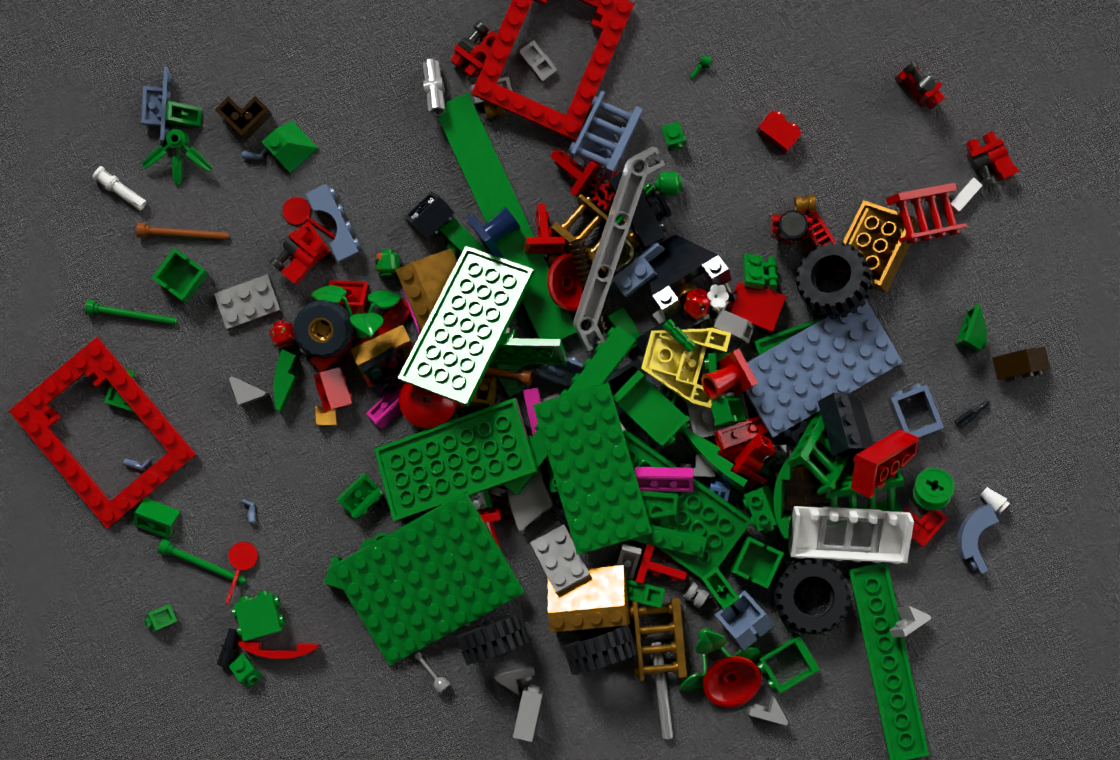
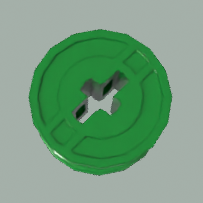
(936, 479)

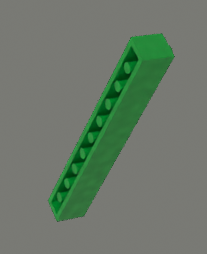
(595, 373)

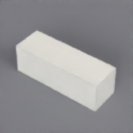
(965, 195)

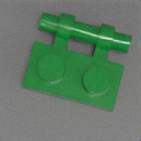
(754, 271)

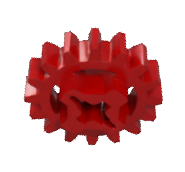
(602, 189)

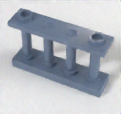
(623, 133)

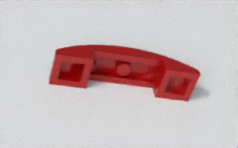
(255, 647)

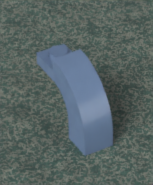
(969, 533)

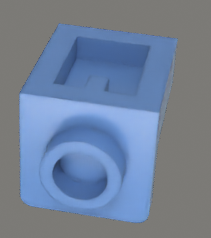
(720, 487)

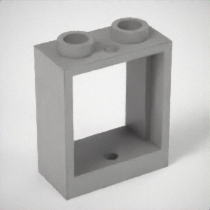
(528, 713)

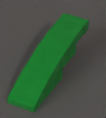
(708, 453)

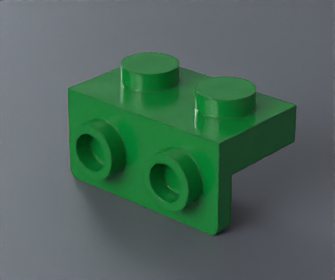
(360, 496)

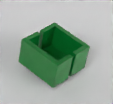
(180, 275)
(757, 562)

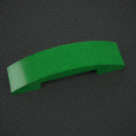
(460, 236)
(783, 521)
(645, 593)

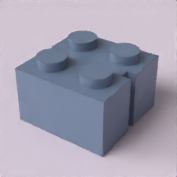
(749, 622)

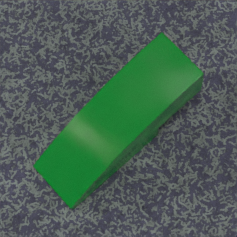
(283, 379)

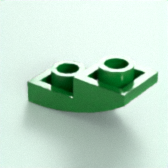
(623, 320)

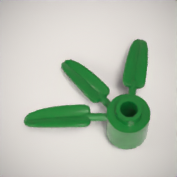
(177, 161)

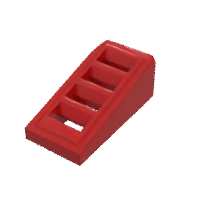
(827, 235)

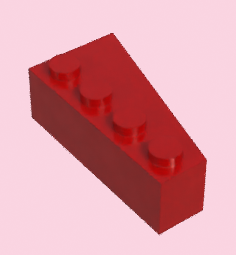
(882, 461)

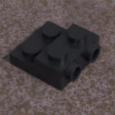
(385, 371)

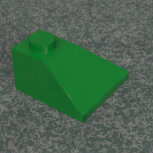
(290, 146)
(973, 330)

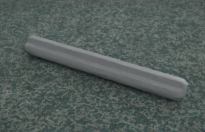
(662, 694)

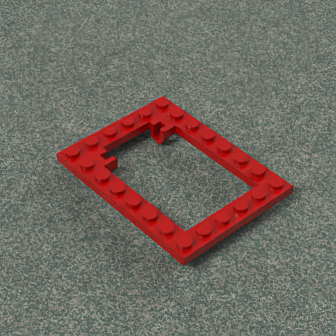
(609, 18)
(101, 365)

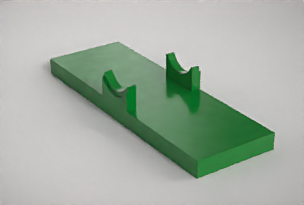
(529, 351)

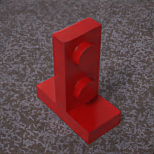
(577, 172)
(544, 242)
(656, 569)

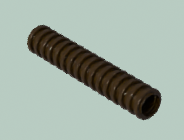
(583, 268)

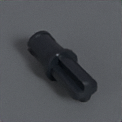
(228, 648)

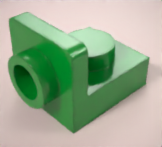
(673, 136)
(160, 618)

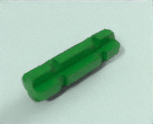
(679, 335)

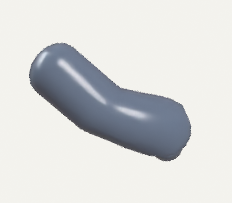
(254, 156)
(134, 464)
(251, 512)

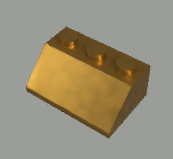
(369, 350)

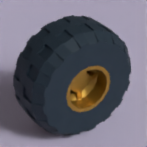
(323, 328)

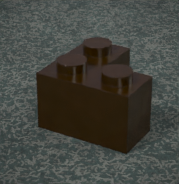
(244, 120)
(1023, 362)

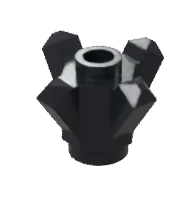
(795, 435)

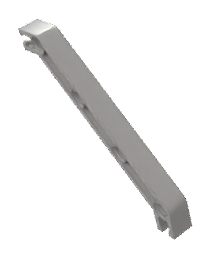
(612, 244)

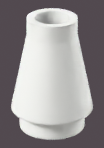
(996, 500)

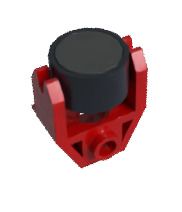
(790, 227)

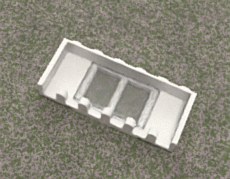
(850, 534)

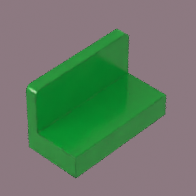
(155, 517)

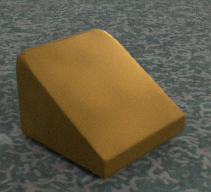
(323, 418)

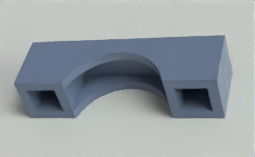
(323, 202)

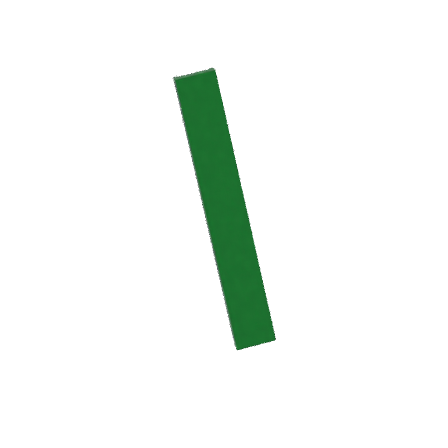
(494, 193)

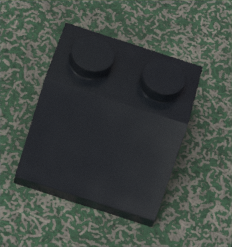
(430, 215)

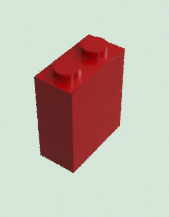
(757, 306)

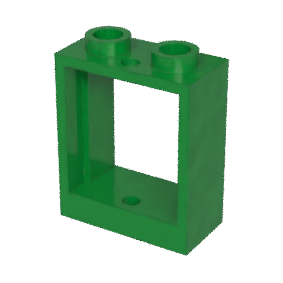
(804, 652)

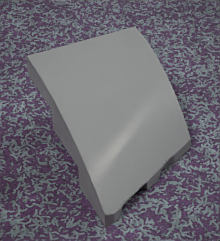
(531, 502)

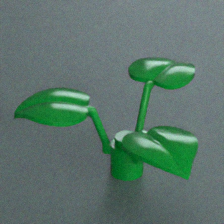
(364, 324)
(710, 642)

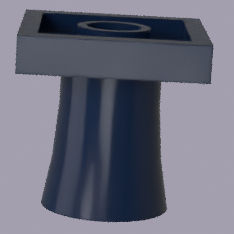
(495, 229)

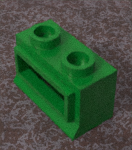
(727, 410)

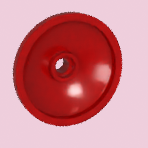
(568, 294)
(422, 414)
(735, 688)

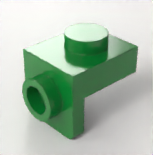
(245, 671)

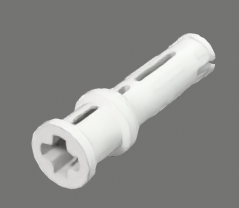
(112, 184)

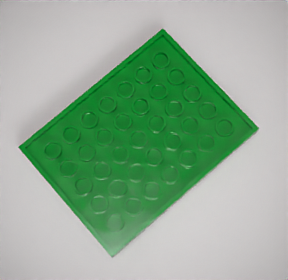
(427, 578)

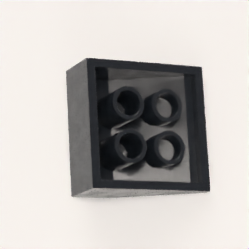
(845, 424)

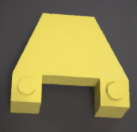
(680, 369)

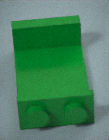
(651, 410)

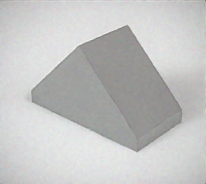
(245, 392)

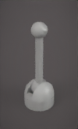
(440, 683)

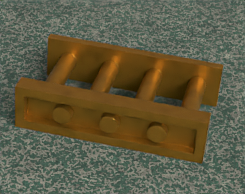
(586, 203)
(676, 647)

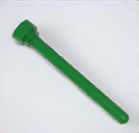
(93, 308)
(167, 548)

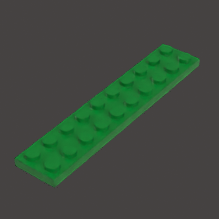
(888, 662)

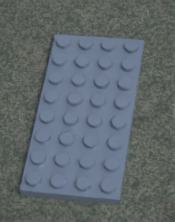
(818, 362)

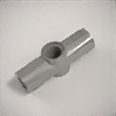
(434, 87)

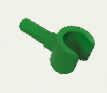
(704, 61)

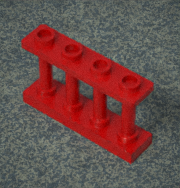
(929, 194)

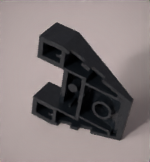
(678, 266)

